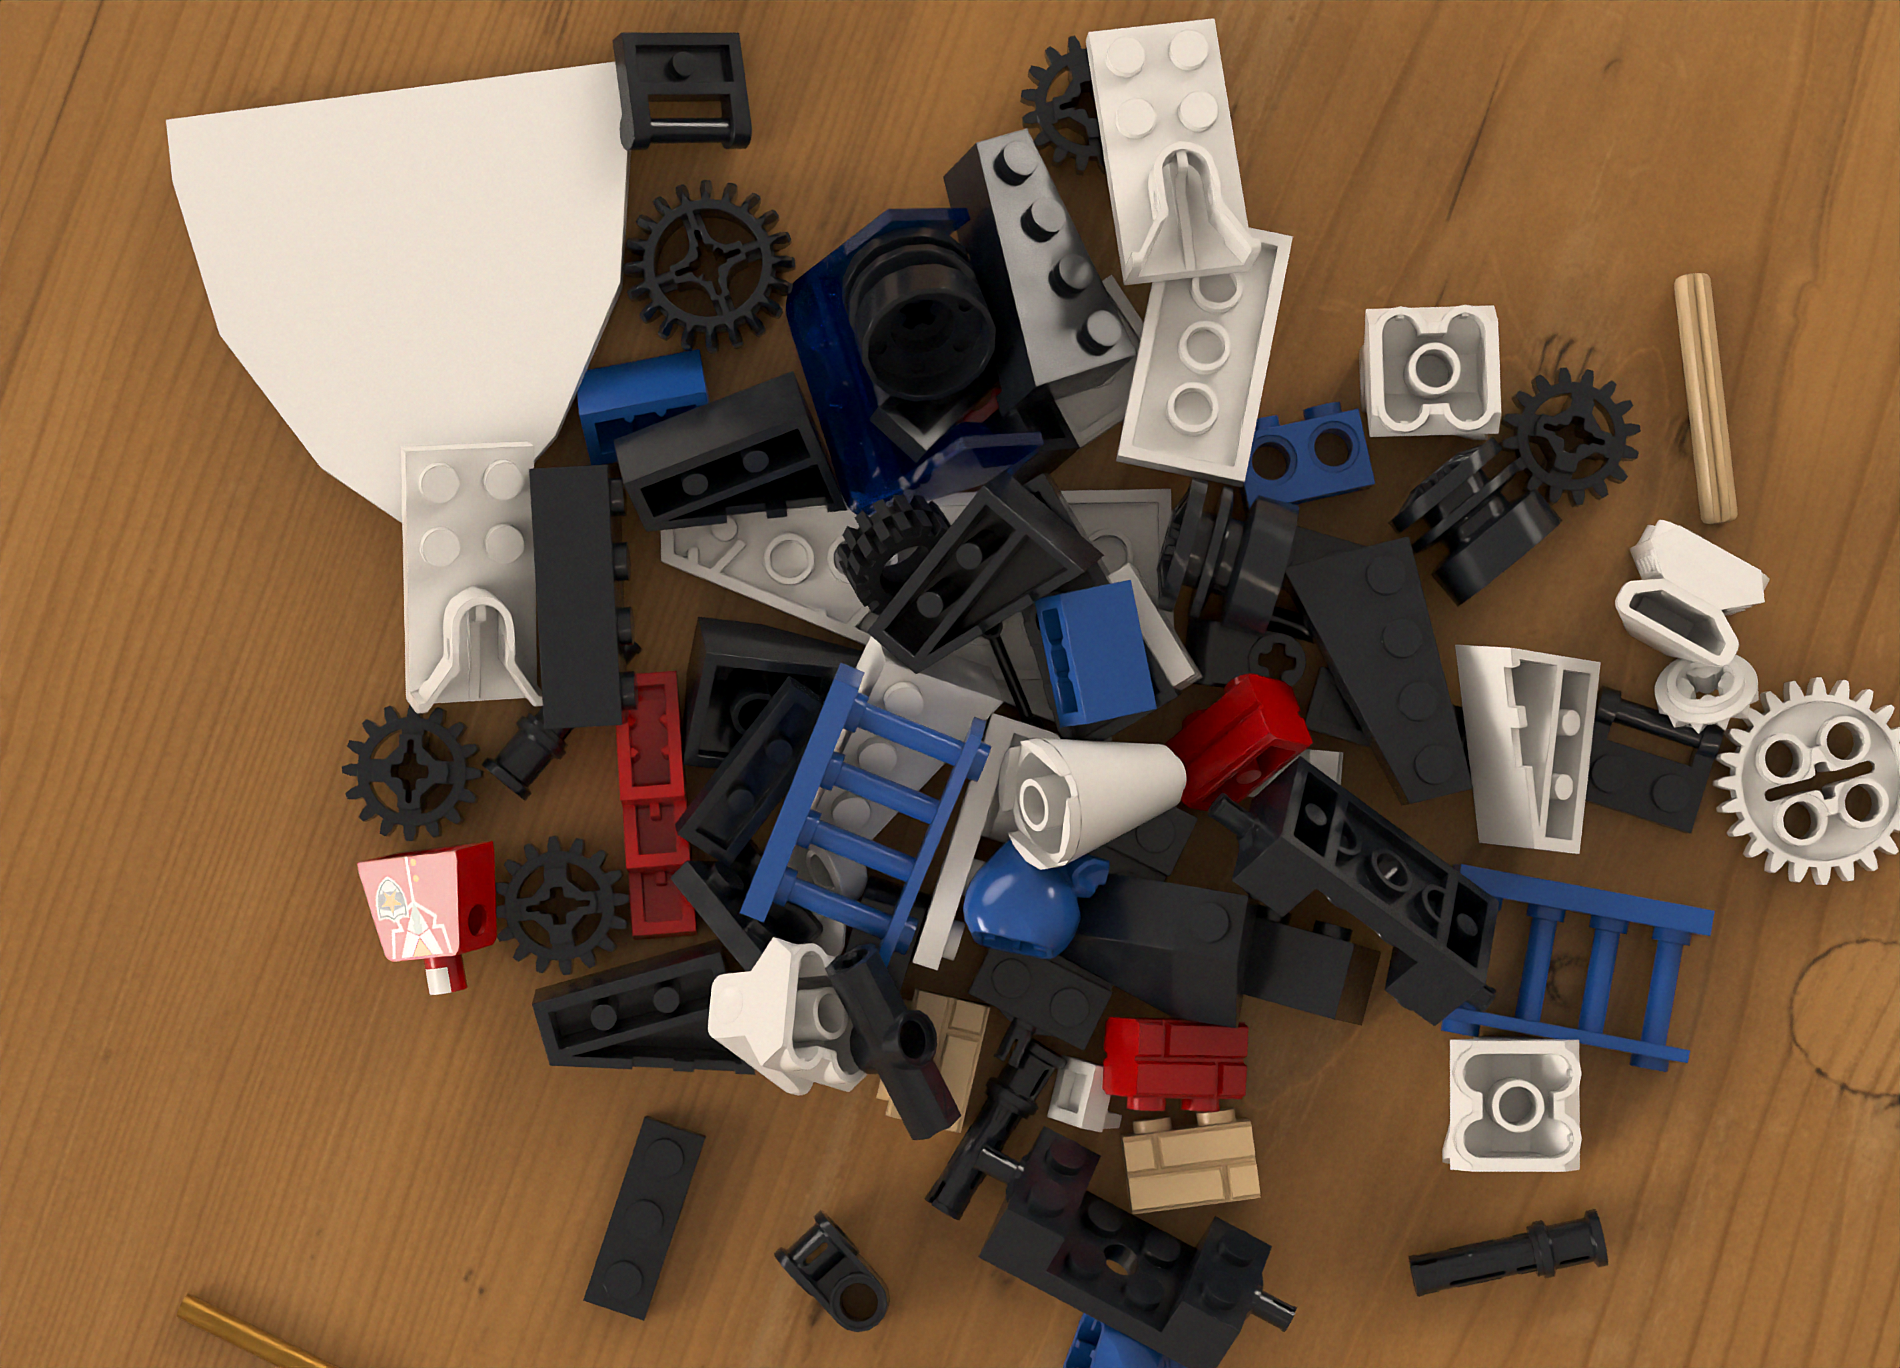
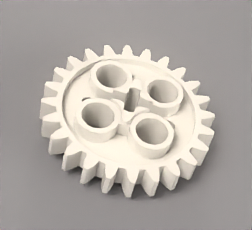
(1803, 727)

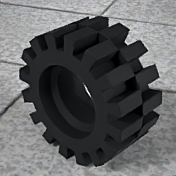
(883, 537)

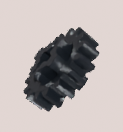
(1060, 111)
(1578, 411)
(412, 802)
(562, 936)

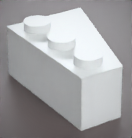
(939, 697)
(1528, 743)

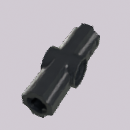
(893, 1042)

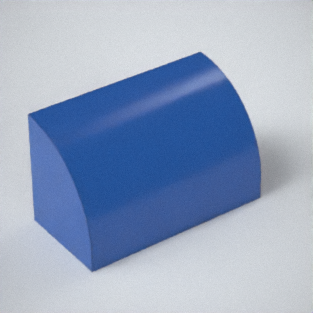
(635, 396)
(1095, 654)

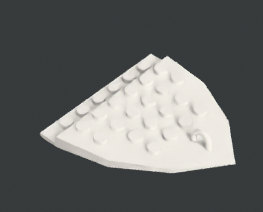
(413, 258)

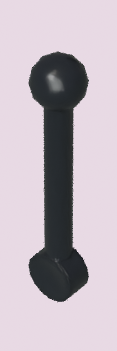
(1010, 676)

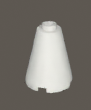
(1083, 794)

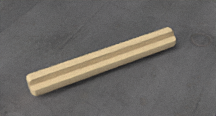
(1705, 398)

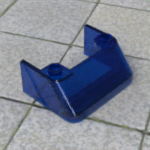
(845, 397)

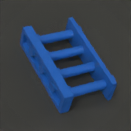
(826, 768)
(1609, 917)

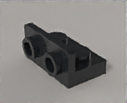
(718, 897)

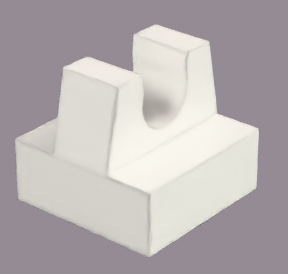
(1080, 1097)

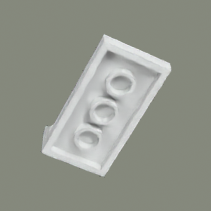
(1170, 152)
(1204, 369)
(468, 574)
(977, 817)

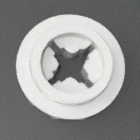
(1682, 678)

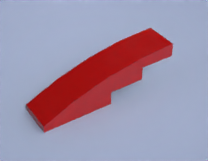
(652, 802)

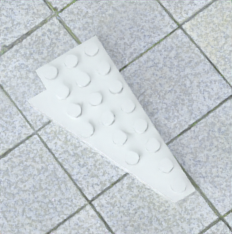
(797, 566)

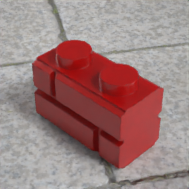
(1239, 740)
(1174, 1060)

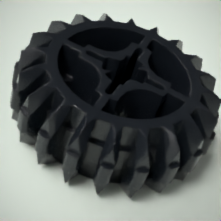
(736, 254)

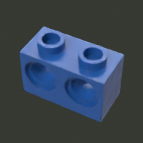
(1305, 475)

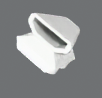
(1431, 371)
(1687, 594)
(786, 1019)
(1514, 1105)

